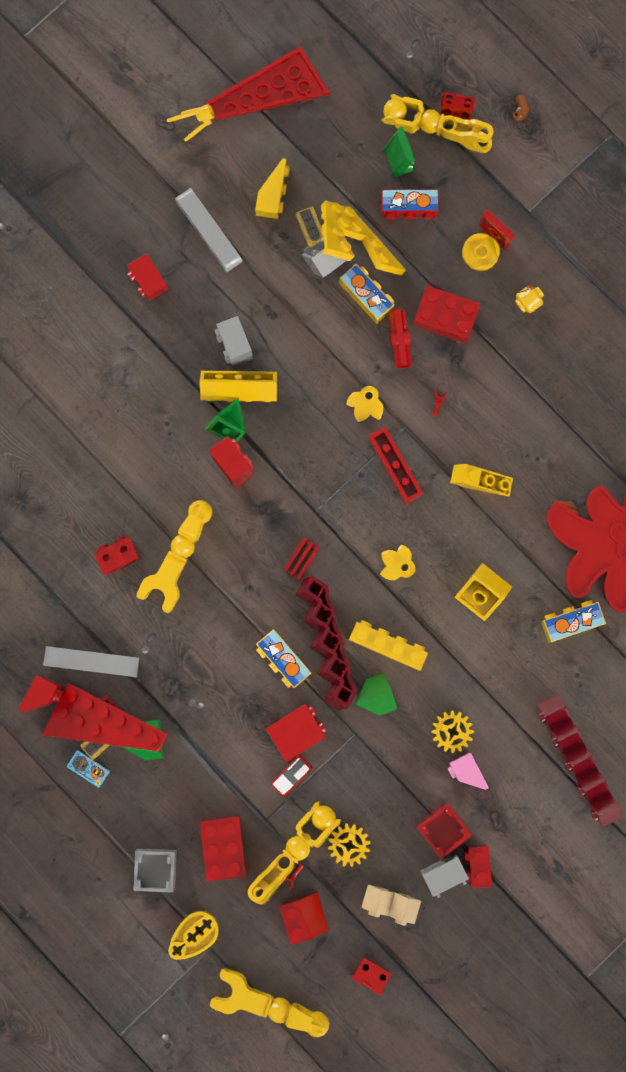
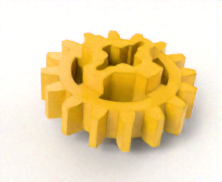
(449, 740)
(351, 836)

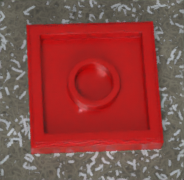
(496, 230)

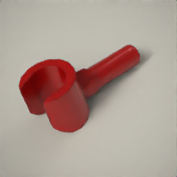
(438, 402)
(291, 878)

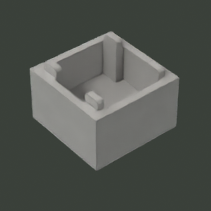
(320, 263)
(234, 341)
(155, 870)
(444, 875)

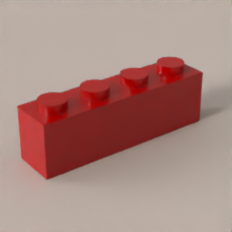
(395, 466)

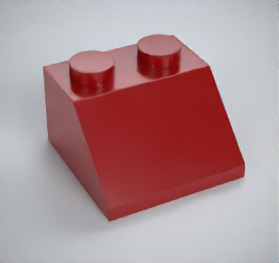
(41, 694)
(303, 918)

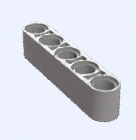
(208, 230)
(91, 661)

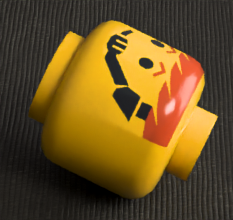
(529, 299)

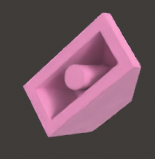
(467, 771)

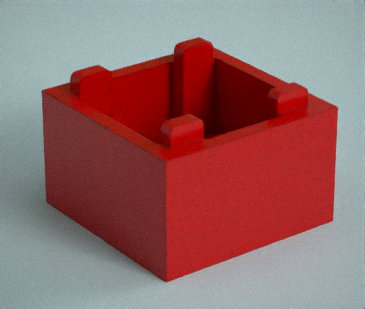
(443, 830)

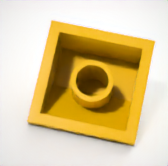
(483, 592)

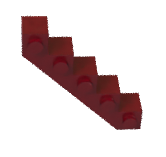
(327, 642)
(579, 761)

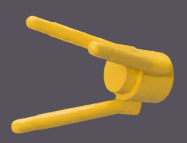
(203, 113)

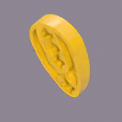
(203, 941)

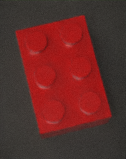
(446, 314)
(231, 461)
(223, 848)

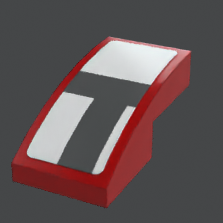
(291, 775)

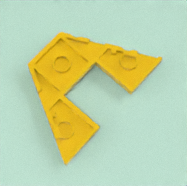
(342, 222)

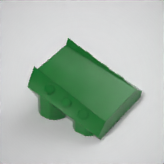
(399, 154)

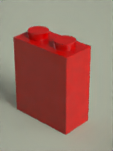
(296, 732)

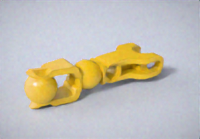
(430, 121)
(174, 562)
(296, 849)
(264, 1005)

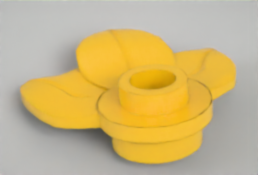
(366, 407)
(395, 561)

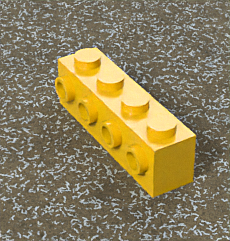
(244, 385)
(393, 648)

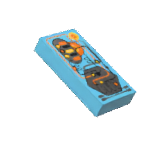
(88, 768)

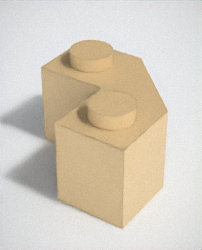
(384, 902)

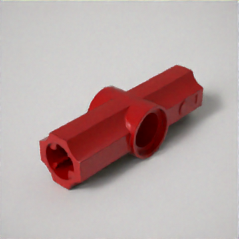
(400, 338)

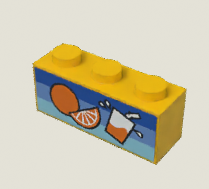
(367, 293)
(573, 621)
(282, 659)

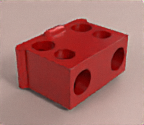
(457, 106)
(370, 976)

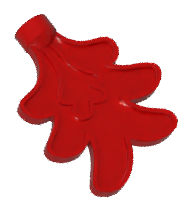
(598, 545)

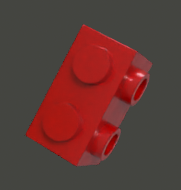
(147, 277)
(117, 555)
(478, 865)

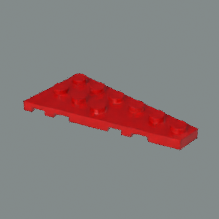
(278, 84)
(94, 720)

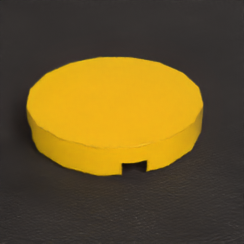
(480, 252)

